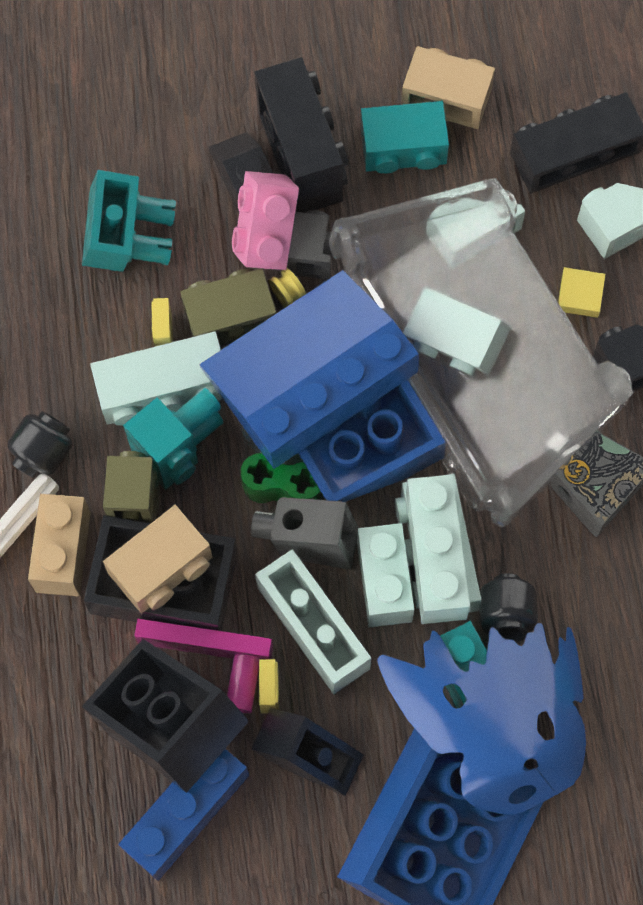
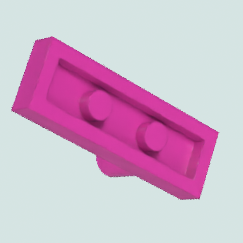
(243, 649)

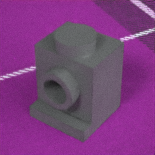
(310, 246)

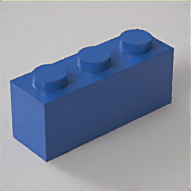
(180, 816)

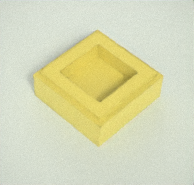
(581, 292)
(161, 321)
(268, 685)

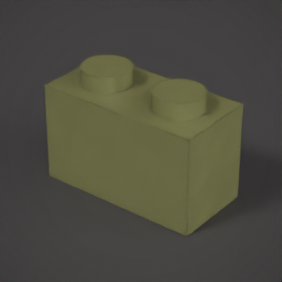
(228, 305)
(131, 487)

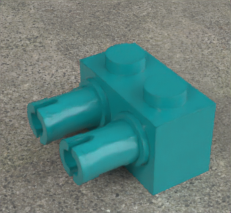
(111, 220)
(173, 435)

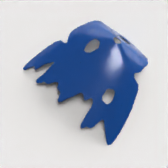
(499, 716)

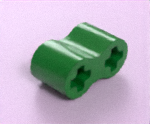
(280, 482)

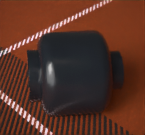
(39, 444)
(508, 606)

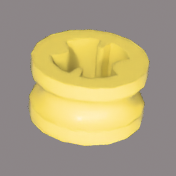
(286, 288)

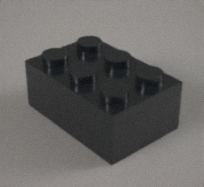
(301, 133)
(193, 604)
(165, 714)

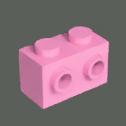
(265, 220)

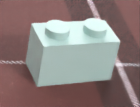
(456, 331)
(385, 575)

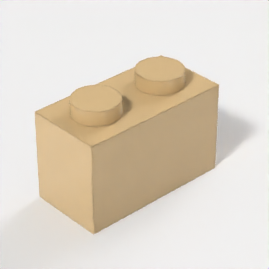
(457, 82)
(59, 545)
(159, 560)

